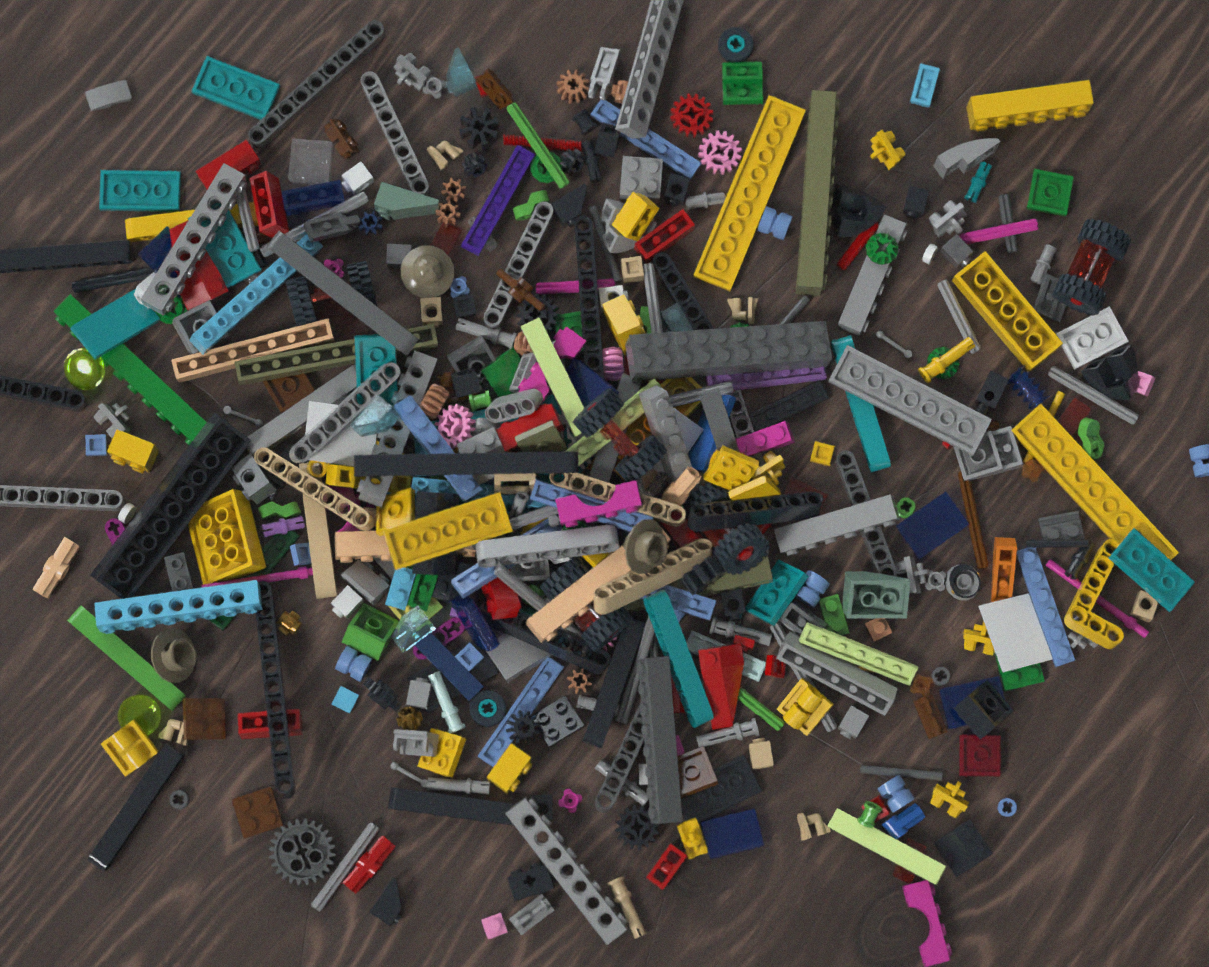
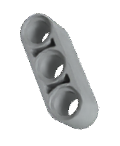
(514, 405)

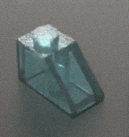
(459, 75)
(375, 418)
(412, 628)

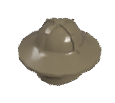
(427, 271)
(645, 546)
(173, 655)

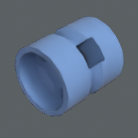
(774, 223)
(1197, 455)
(811, 589)
(351, 662)
(896, 793)

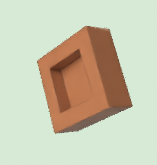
(878, 628)

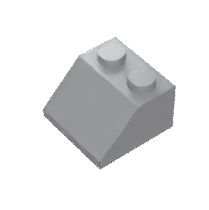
(482, 443)
(366, 582)

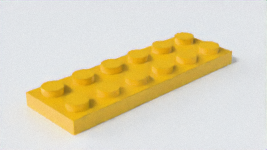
(447, 530)

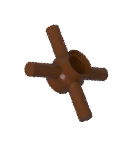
(520, 290)

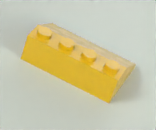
(226, 538)

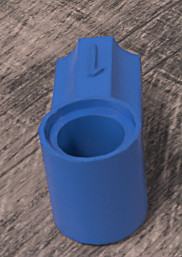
(899, 824)

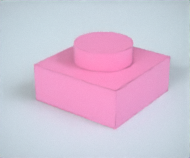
(1144, 383)
(494, 926)

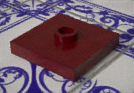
(980, 756)

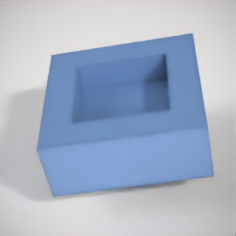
(96, 445)
(301, 554)
(469, 657)

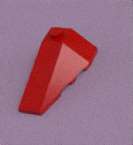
(206, 280)
(722, 677)

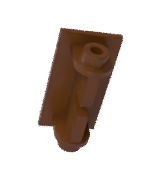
(498, 93)
(347, 143)
(930, 716)

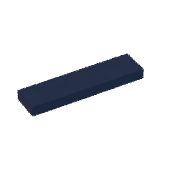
(449, 666)

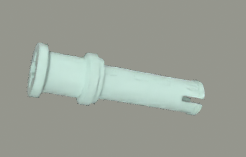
(449, 712)

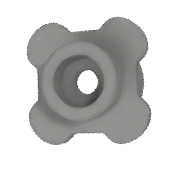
(430, 83)
(940, 576)

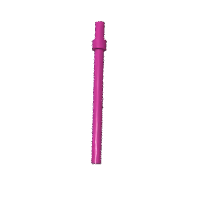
(301, 573)
(1129, 622)

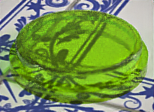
(83, 369)
(143, 710)

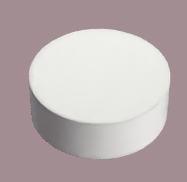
(930, 253)
(127, 513)

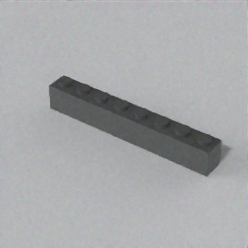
(659, 740)

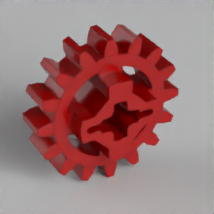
(683, 116)

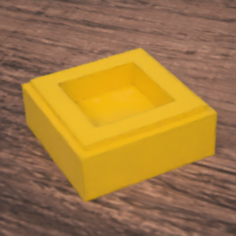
(822, 453)

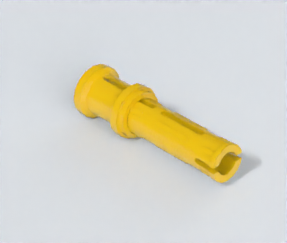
(939, 364)

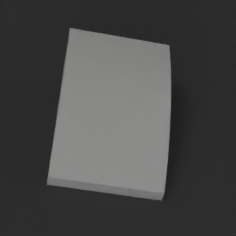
(965, 156)
(994, 455)
(516, 657)

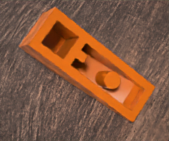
(1003, 568)

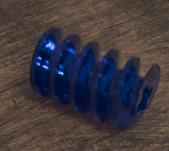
(1027, 388)

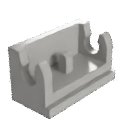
(416, 742)

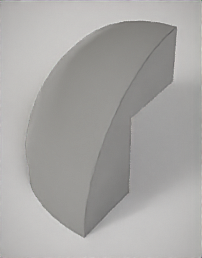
(613, 238)

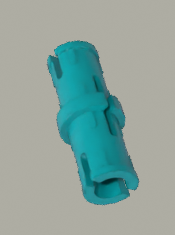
(978, 182)

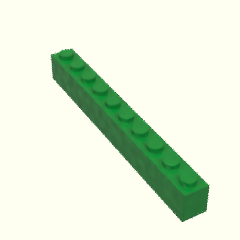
(140, 378)

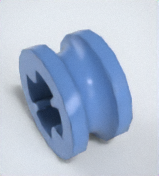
(1013, 808)

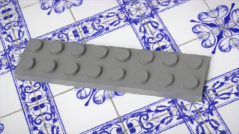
(910, 400)

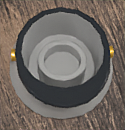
(963, 582)

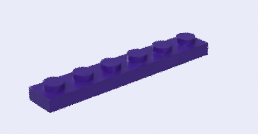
(497, 200)

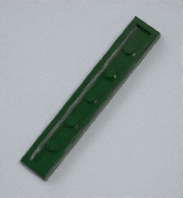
(272, 554)

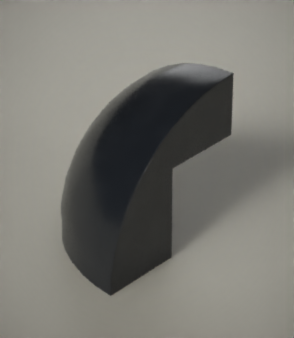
(854, 211)
(1114, 374)

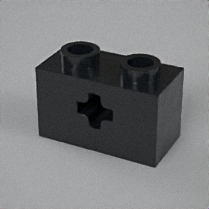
(542, 884)

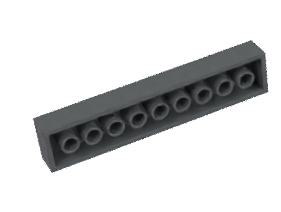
(728, 351)

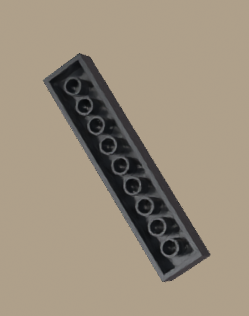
(170, 507)

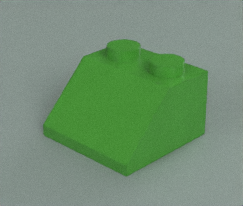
(370, 631)

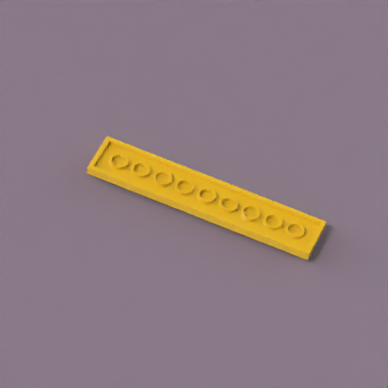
(749, 193)
(1085, 480)

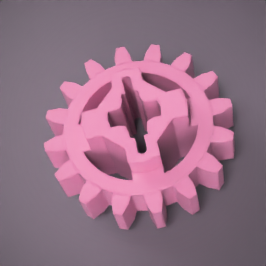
(716, 145)
(454, 425)

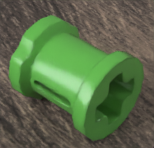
(480, 400)
(908, 502)
(869, 814)

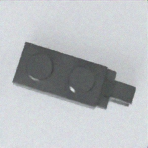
(330, 226)

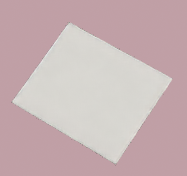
(344, 444)
(1015, 632)

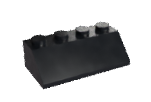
(427, 504)

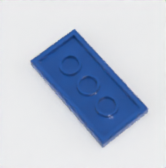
(705, 445)

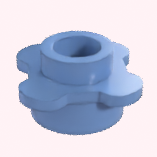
(464, 290)

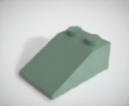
(401, 203)
(875, 595)

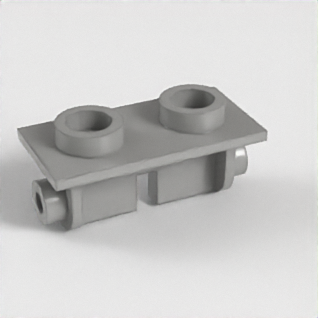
(531, 914)

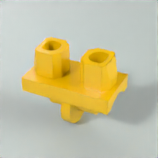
(884, 150)
(771, 469)
(972, 637)
(957, 803)
(692, 838)

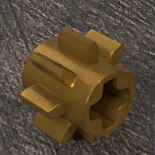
(289, 623)
(409, 718)

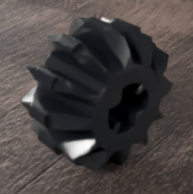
(519, 733)

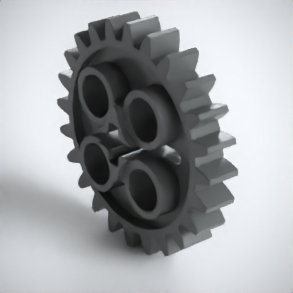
(320, 844)

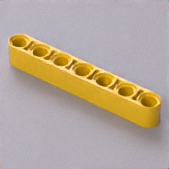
(149, 226)

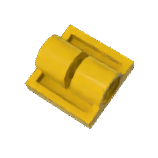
(730, 468)
(804, 707)
(129, 747)
(447, 755)

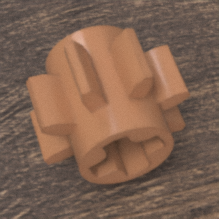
(619, 90)
(450, 196)
(443, 211)
(582, 686)

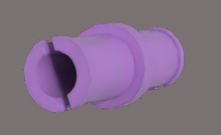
(283, 526)

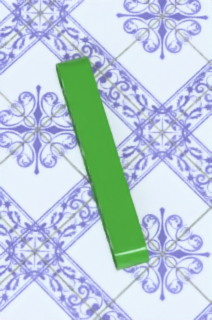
(127, 659)

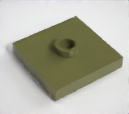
(541, 439)

